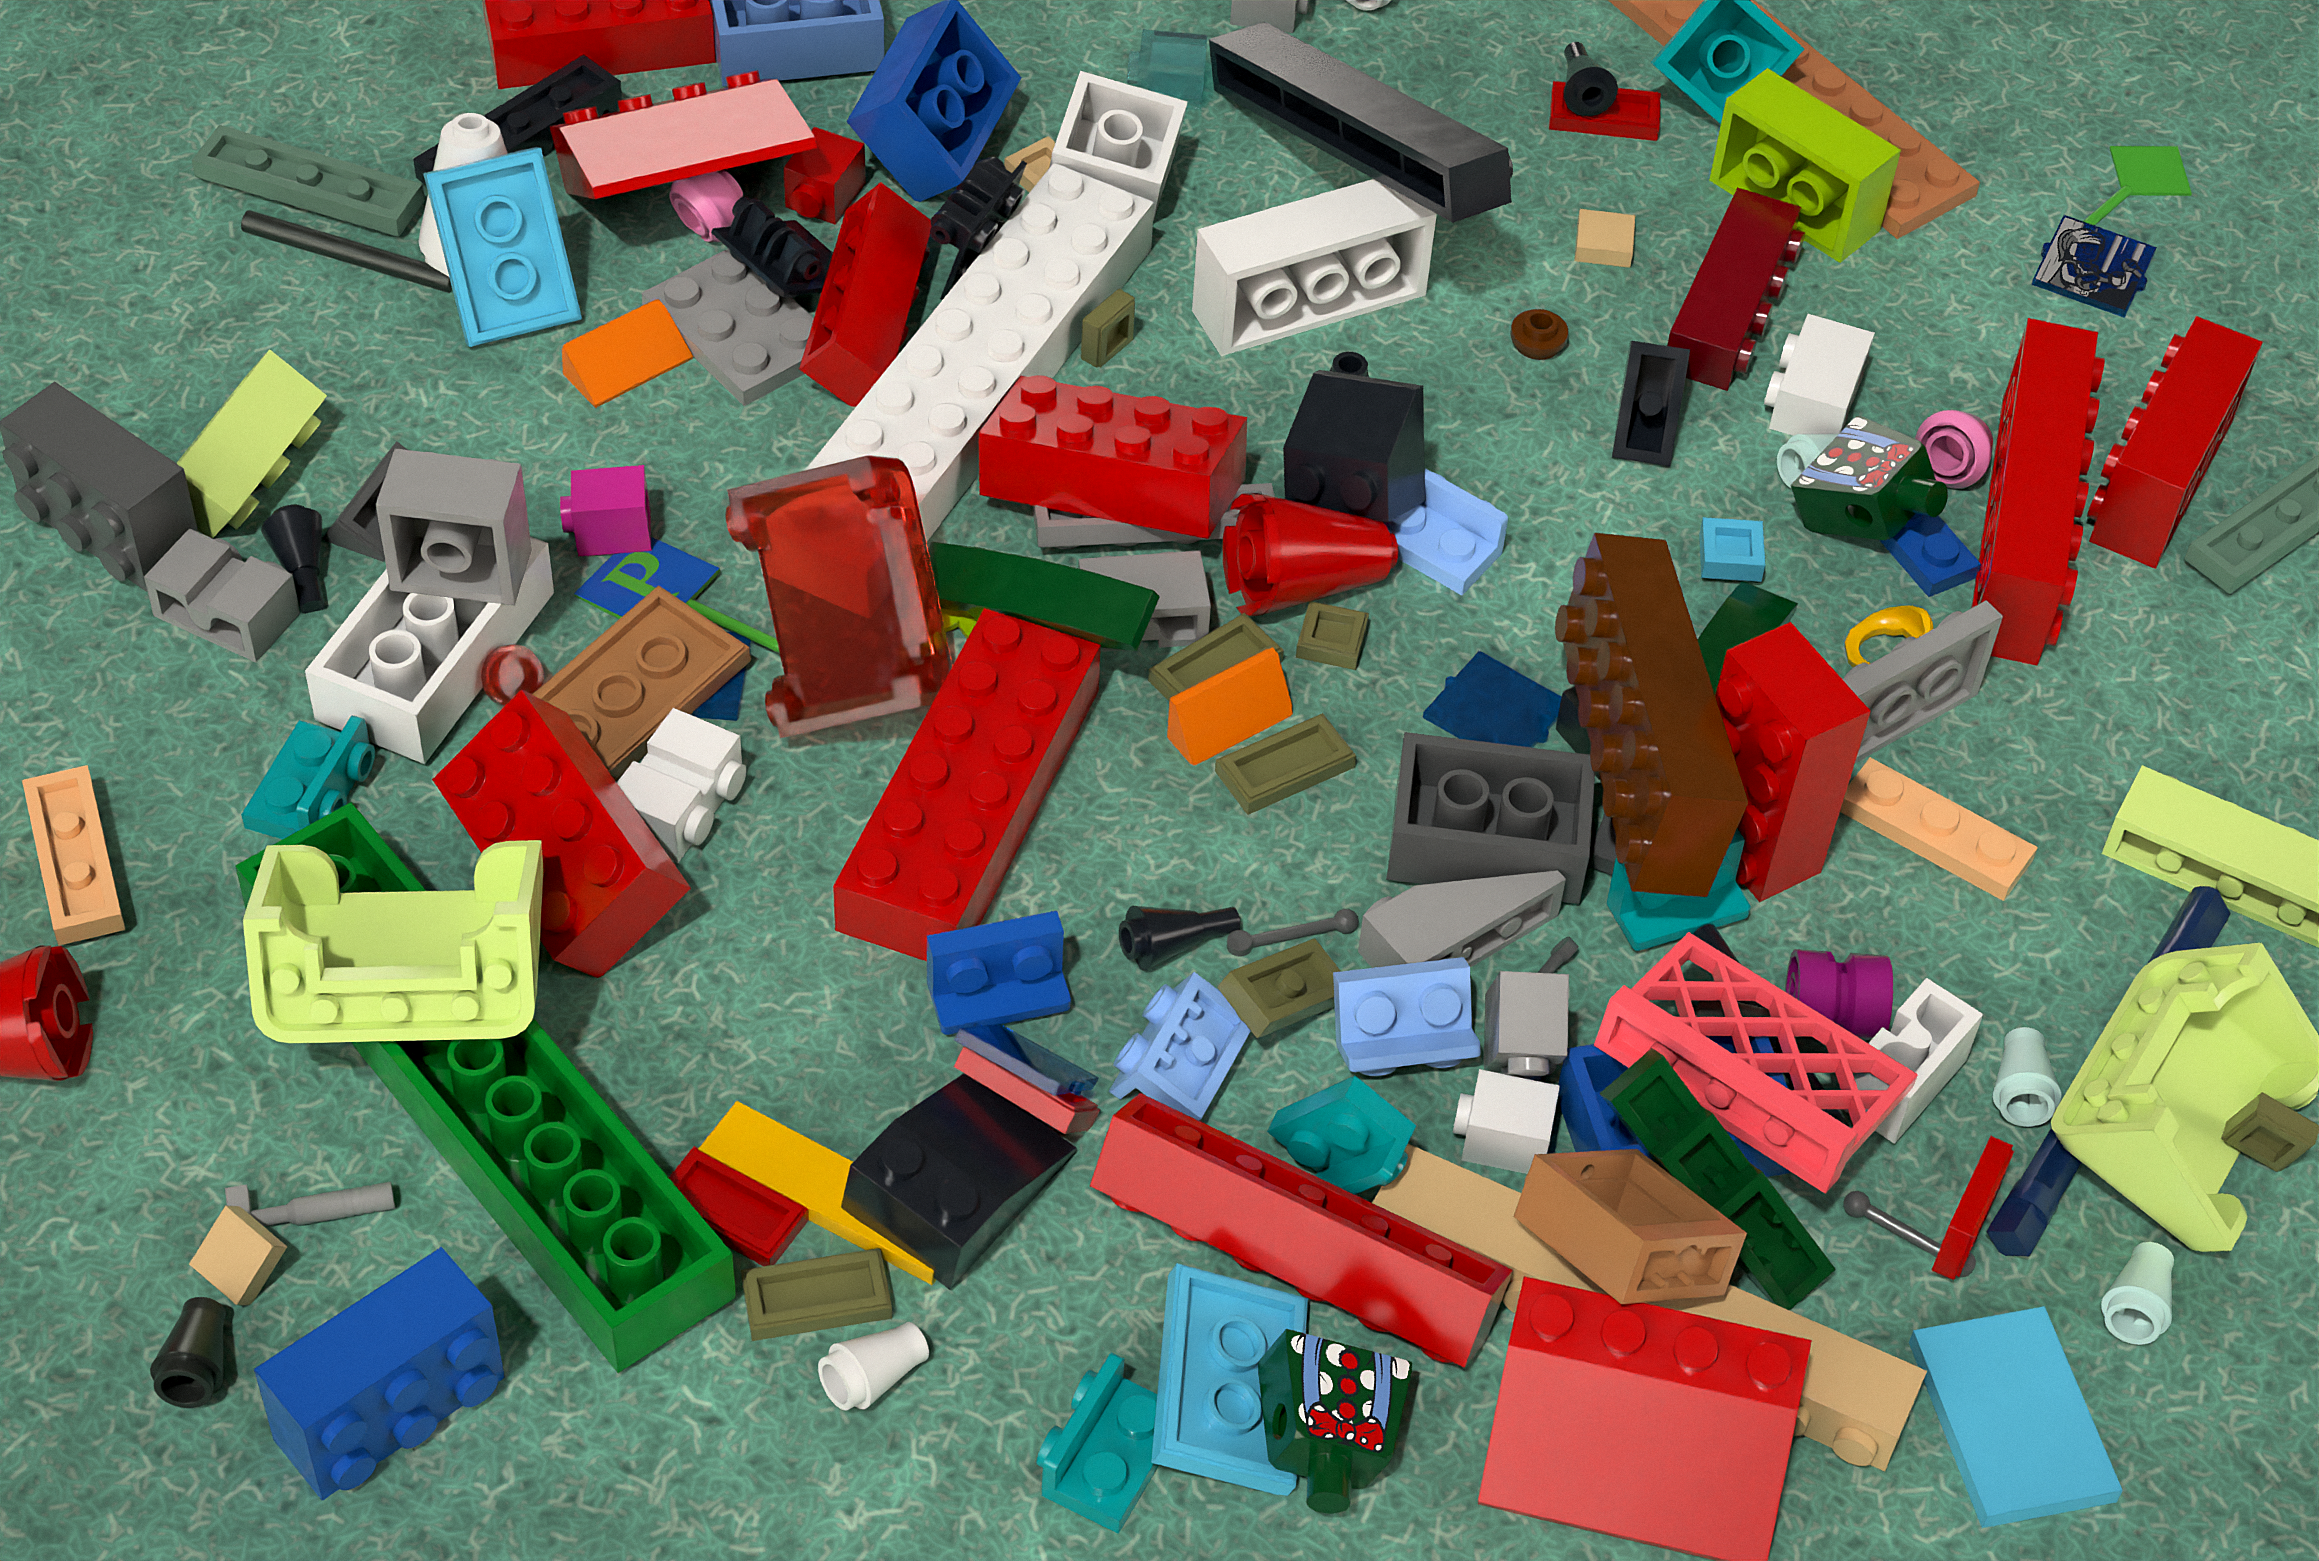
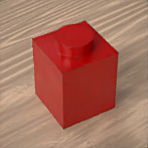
(825, 179)

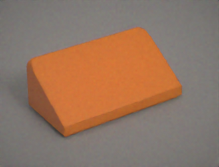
(624, 353)
(1229, 707)

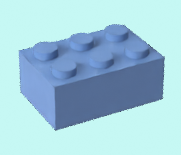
(797, 37)

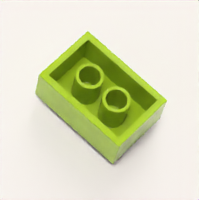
(1807, 155)

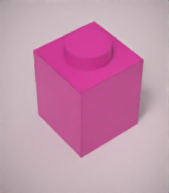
(608, 510)

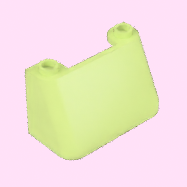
(393, 960)
(2168, 1072)

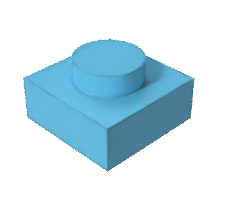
(1732, 549)

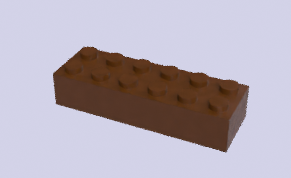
(1650, 716)

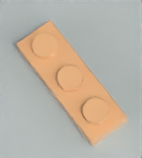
(1937, 829)
(73, 855)

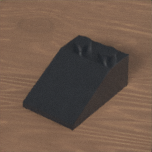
(953, 1175)

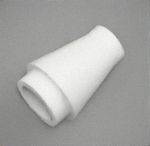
(871, 1364)

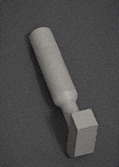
(318, 1206)

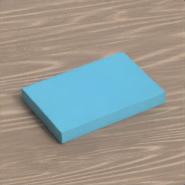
(503, 246)
(1209, 1377)
(2014, 1417)

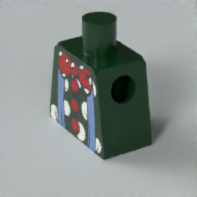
(1868, 483)
(1330, 1414)

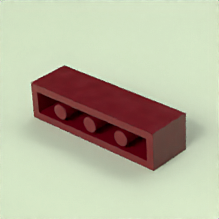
(1734, 287)

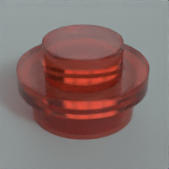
(509, 671)

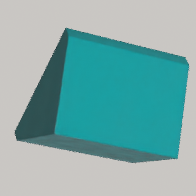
(1723, 50)

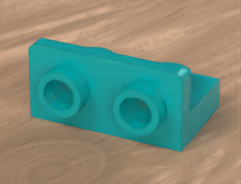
(310, 777)
(1661, 918)
(1346, 1135)
(1105, 1449)

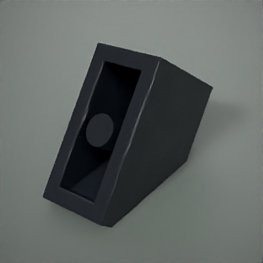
(1650, 403)

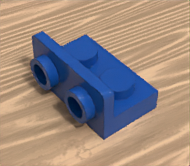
(997, 972)

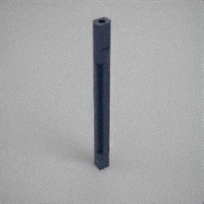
(2038, 1192)

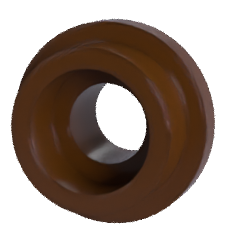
(1539, 333)

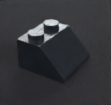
(1357, 446)

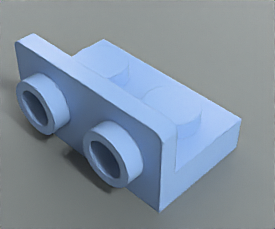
(1450, 534)
(1405, 1016)
(1183, 1048)

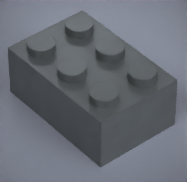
(95, 483)
(1490, 812)

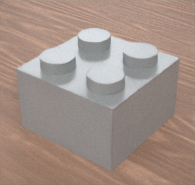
(454, 526)

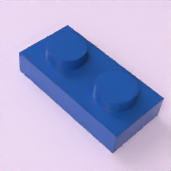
(1932, 554)

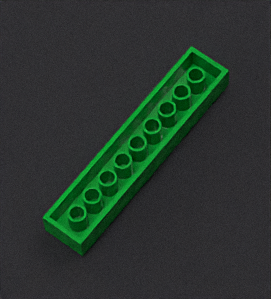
(542, 1151)

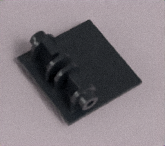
(976, 212)
(775, 249)

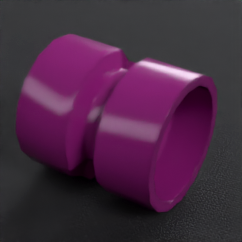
(1848, 993)

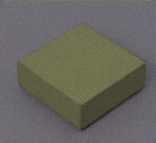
(1108, 328)
(1332, 635)
(2270, 1132)

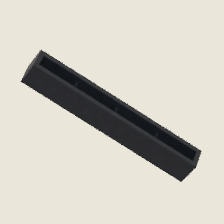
(1362, 121)

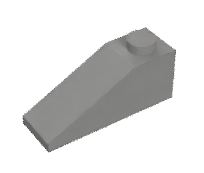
(1458, 918)

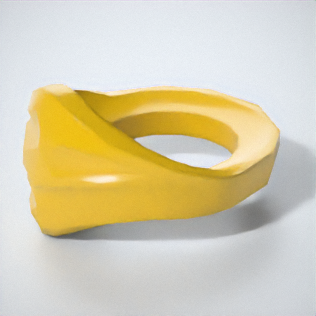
(1893, 621)

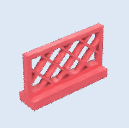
(1733, 1085)

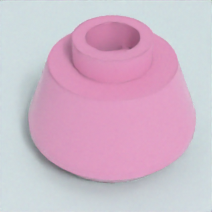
(706, 202)
(1957, 447)

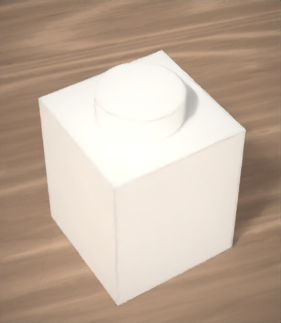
(1506, 1120)

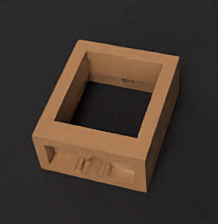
(1629, 1225)

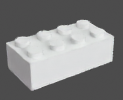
(1310, 264)
(418, 659)

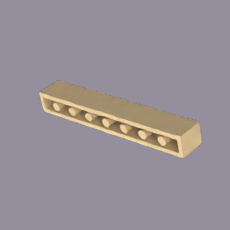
(1850, 1391)

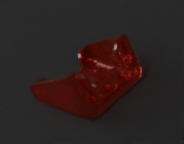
(845, 593)

